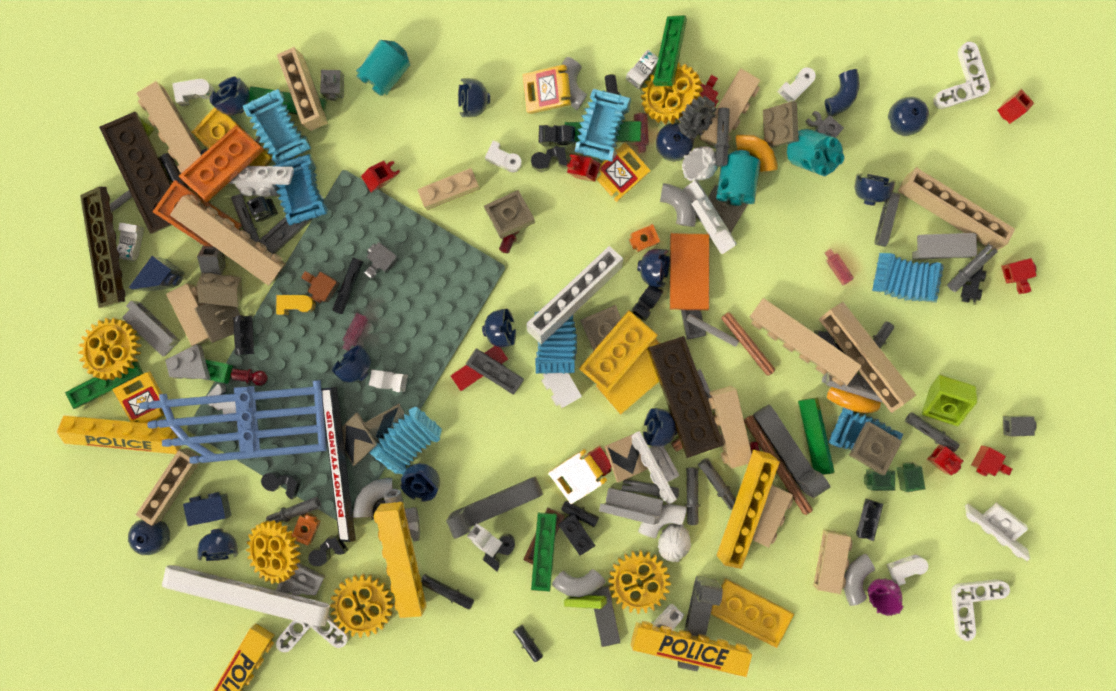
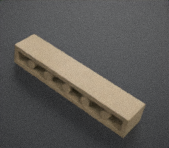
(170, 125)
(955, 209)
(228, 239)
(805, 342)
(874, 364)

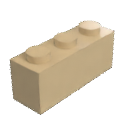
(448, 189)
(183, 302)
(772, 515)
(832, 562)

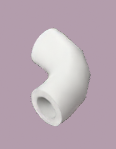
(670, 514)

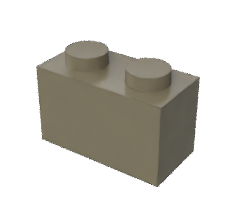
(219, 289)

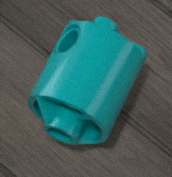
(384, 66)
(816, 152)
(739, 179)

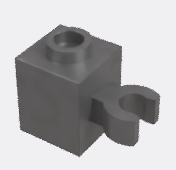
(332, 84)
(828, 126)
(381, 258)

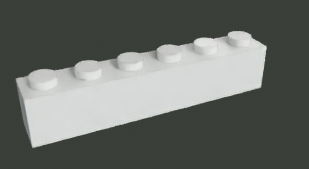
(574, 295)

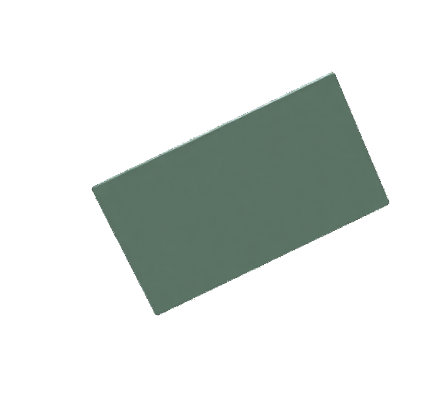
(412, 327)

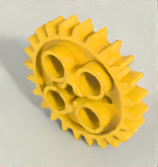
(663, 109)
(109, 349)
(273, 551)
(647, 597)
(345, 613)

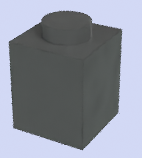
(211, 260)
(1019, 425)

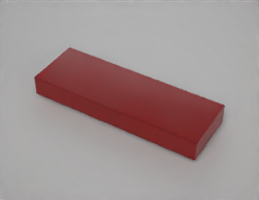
(466, 376)

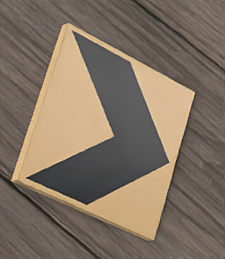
(624, 459)

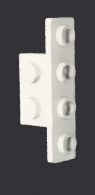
(262, 180)
(710, 218)
(659, 465)
(1001, 525)

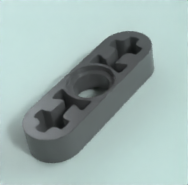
(886, 220)

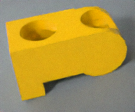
(294, 302)

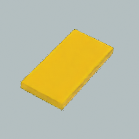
(215, 126)
(618, 351)
(634, 383)
(752, 613)

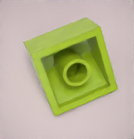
(949, 400)

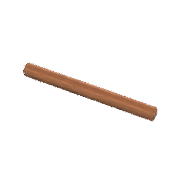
(782, 471)

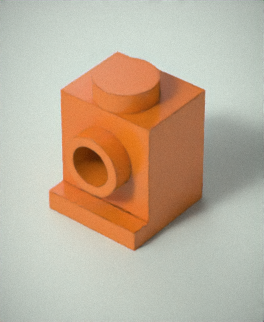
(652, 238)
(310, 521)

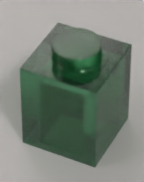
(910, 477)
(877, 482)

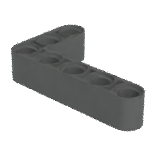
(807, 479)
(462, 520)
(704, 595)

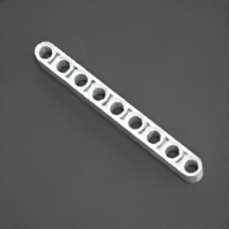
(245, 595)

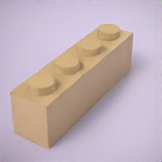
(302, 89)
(736, 100)
(730, 426)
(168, 487)

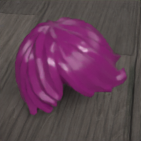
(885, 596)

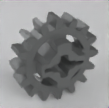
(697, 117)

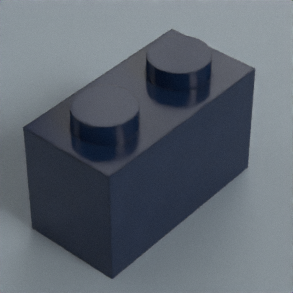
(207, 509)

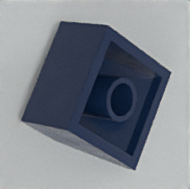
(157, 275)

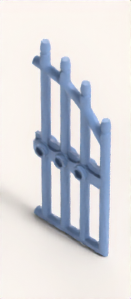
(247, 423)

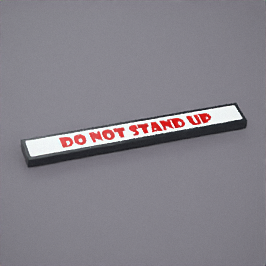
(338, 465)

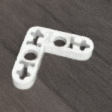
(970, 85)
(967, 601)
(325, 634)

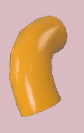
(759, 149)
(852, 401)

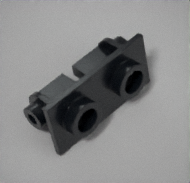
(972, 291)
(243, 335)
(869, 519)
(576, 534)

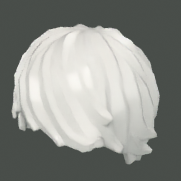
(699, 164)
(674, 542)

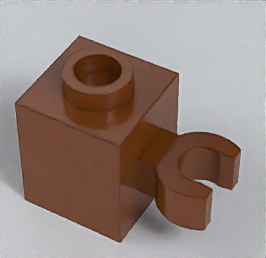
(322, 286)

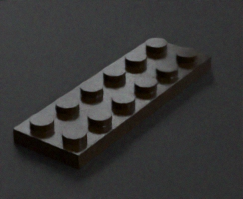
(138, 166)
(102, 247)
(685, 396)

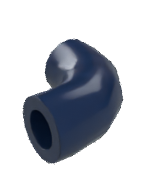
(846, 95)

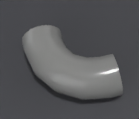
(577, 95)
(681, 202)
(369, 496)
(854, 579)
(578, 586)

